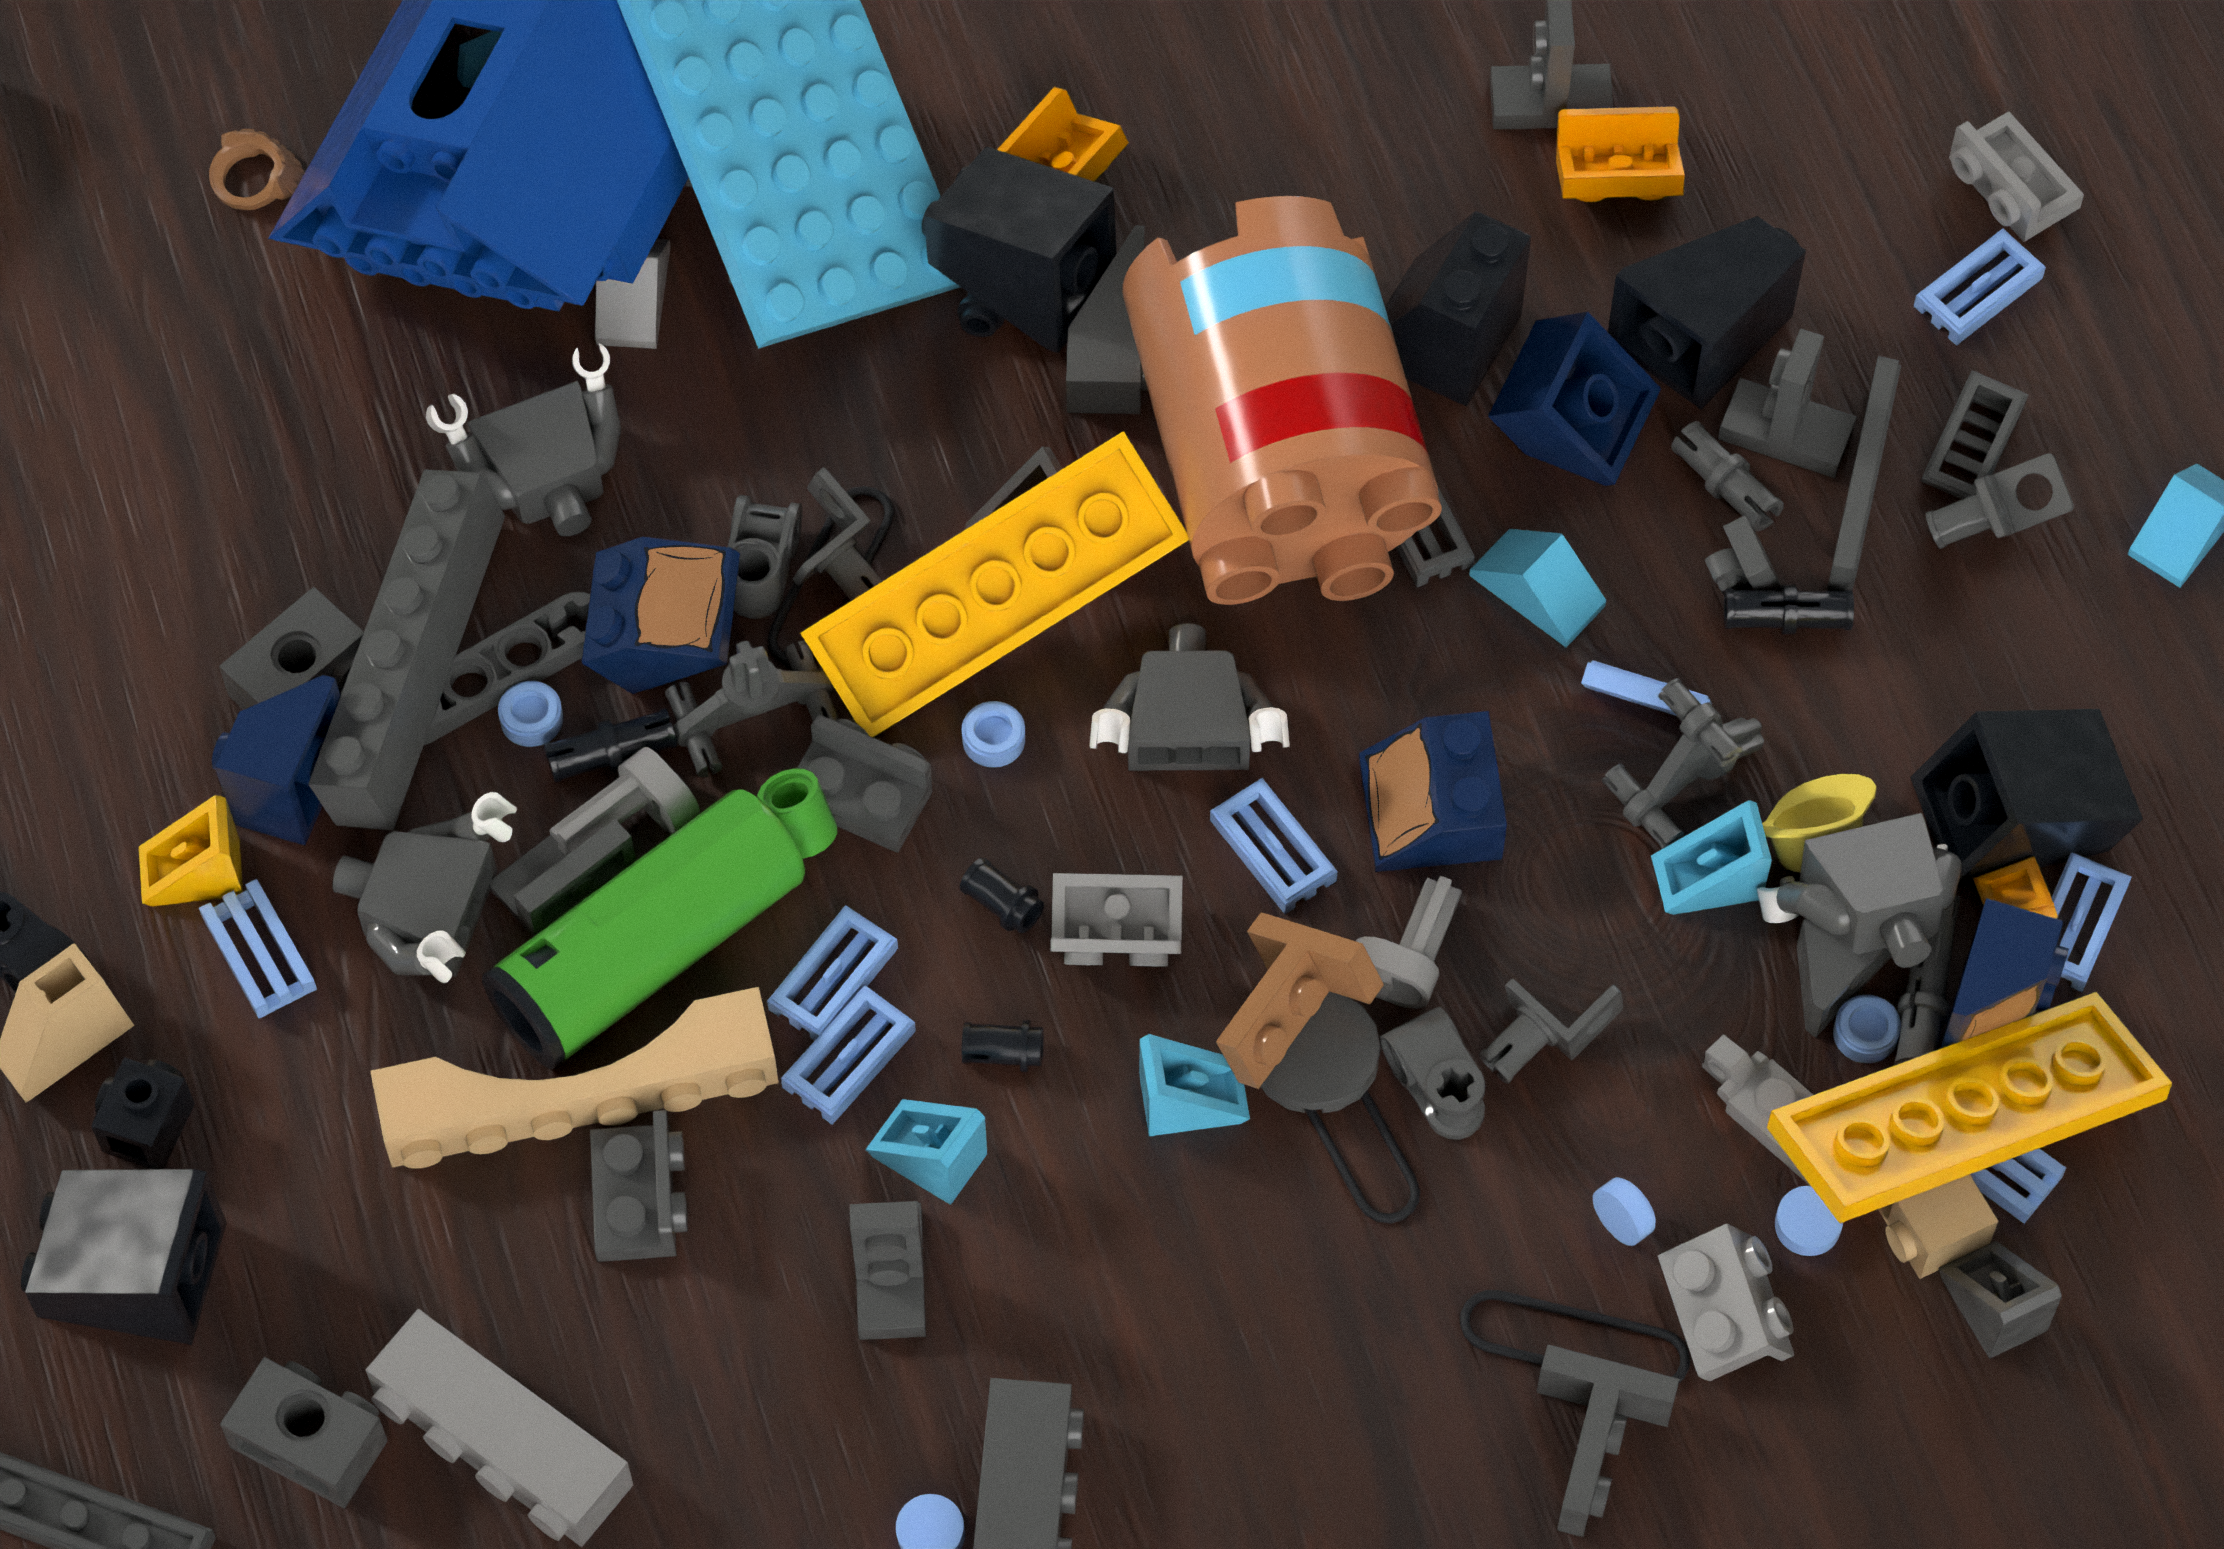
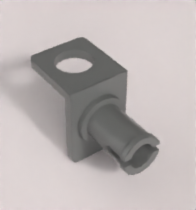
(1998, 506)
(840, 556)
(1539, 1027)

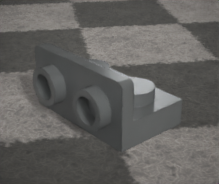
(868, 783)
(634, 1190)

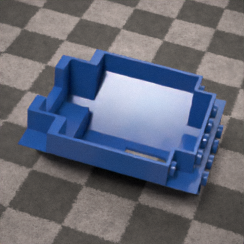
(521, 192)

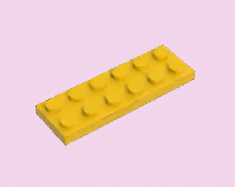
(995, 585)
(1968, 1106)

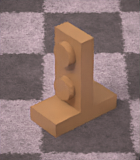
(1300, 973)

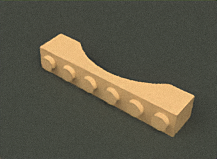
(443, 1110)

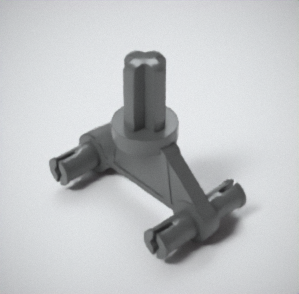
(749, 689)
(1703, 752)

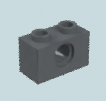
(305, 633)
(326, 1462)

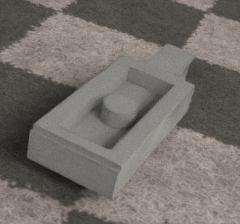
(1753, 1090)

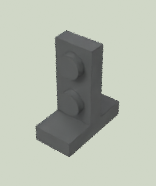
(1536, 93)
(1783, 419)
(889, 1269)
(1612, 1396)

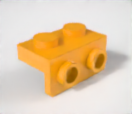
(1065, 139)
(1619, 153)

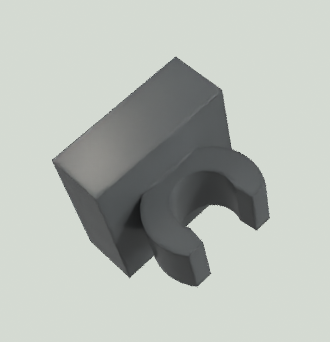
(1743, 562)

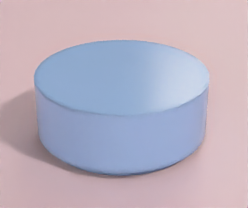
(530, 713)
(993, 734)
(1867, 1029)
(1624, 1211)
(1806, 1223)
(930, 1523)

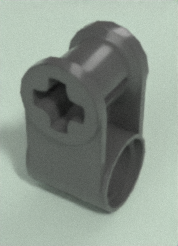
(766, 543)
(1437, 1073)

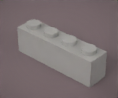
(498, 1429)

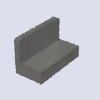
(549, 884)

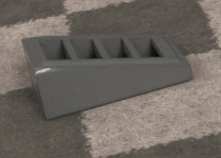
(1988, 394)

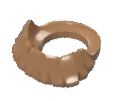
(248, 143)

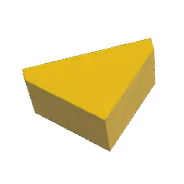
(192, 858)

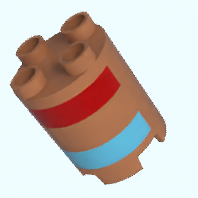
(1281, 404)

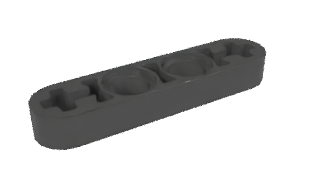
(491, 661)

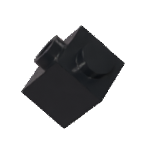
(142, 1112)

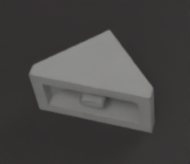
(632, 312)

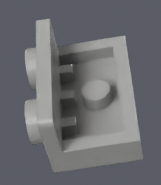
(2014, 175)
(1116, 916)
(1726, 1301)

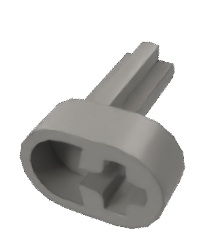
(643, 783)
(1409, 967)

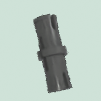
(1727, 476)

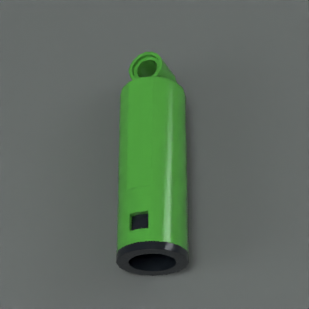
(660, 915)

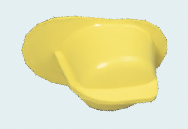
(1817, 810)

